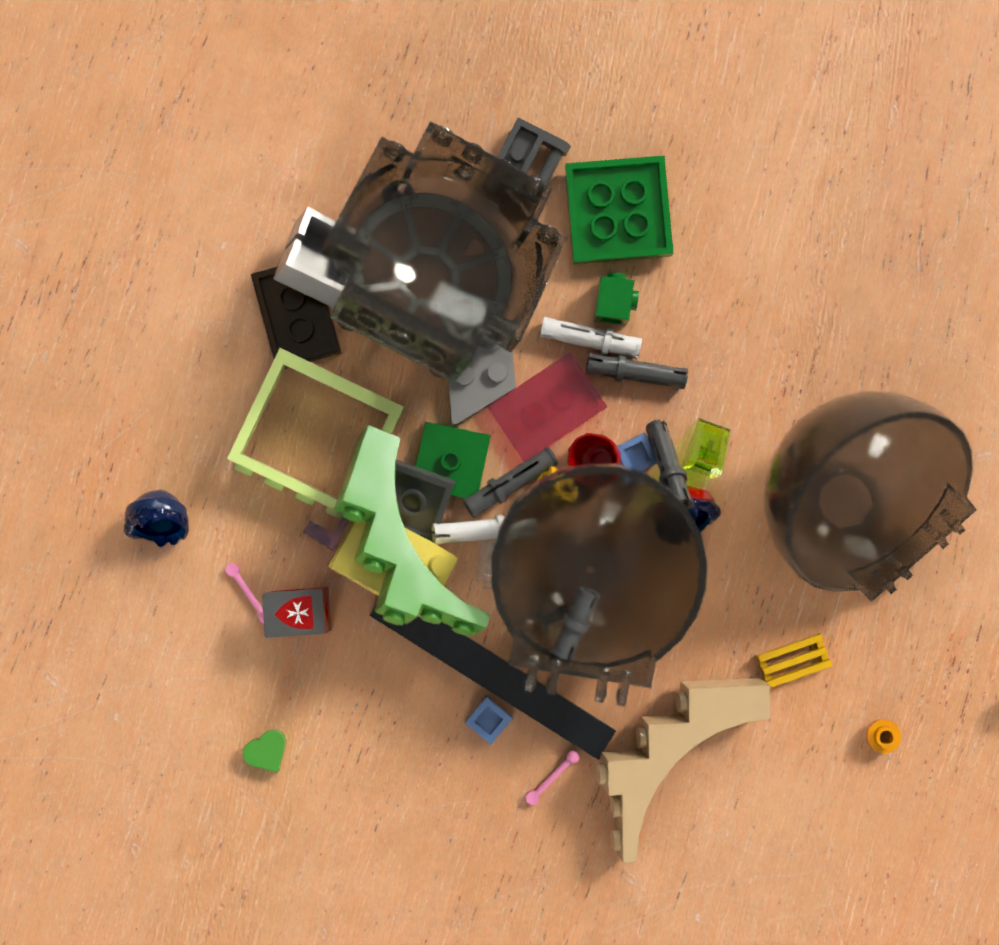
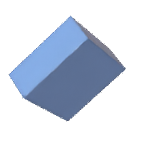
(637, 453)
(488, 720)

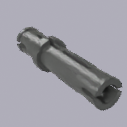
(644, 372)
(671, 472)
(499, 489)

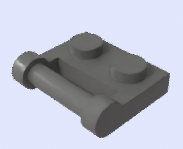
(524, 145)

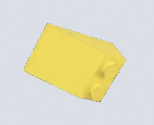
(433, 556)

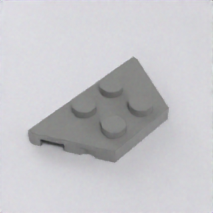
(481, 383)

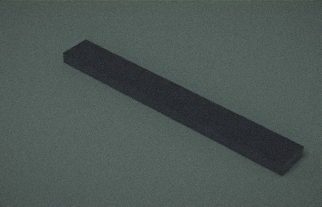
(507, 683)

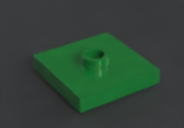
(454, 455)

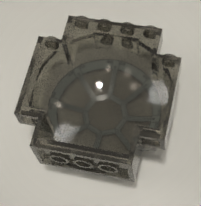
(442, 251)

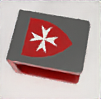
(296, 612)

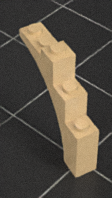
(664, 740)

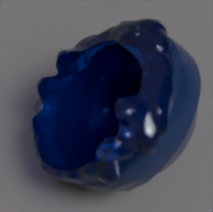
(157, 518)

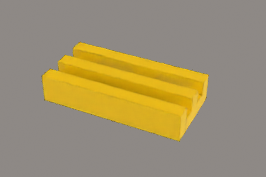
(821, 652)

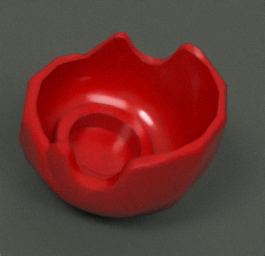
(593, 448)

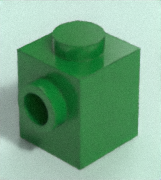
(615, 299)

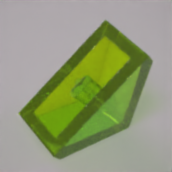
(707, 449)

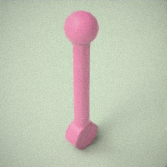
(233, 571)
(532, 796)

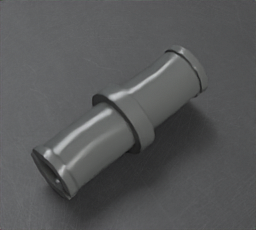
(575, 623)

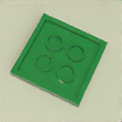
(618, 209)

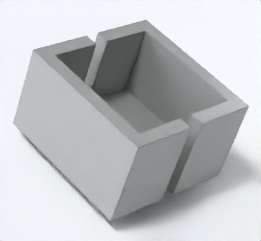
(303, 263)

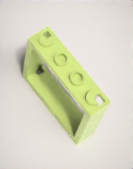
(279, 479)

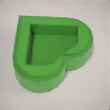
(266, 751)

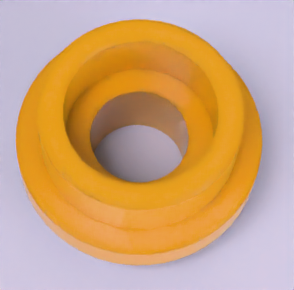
(873, 736)

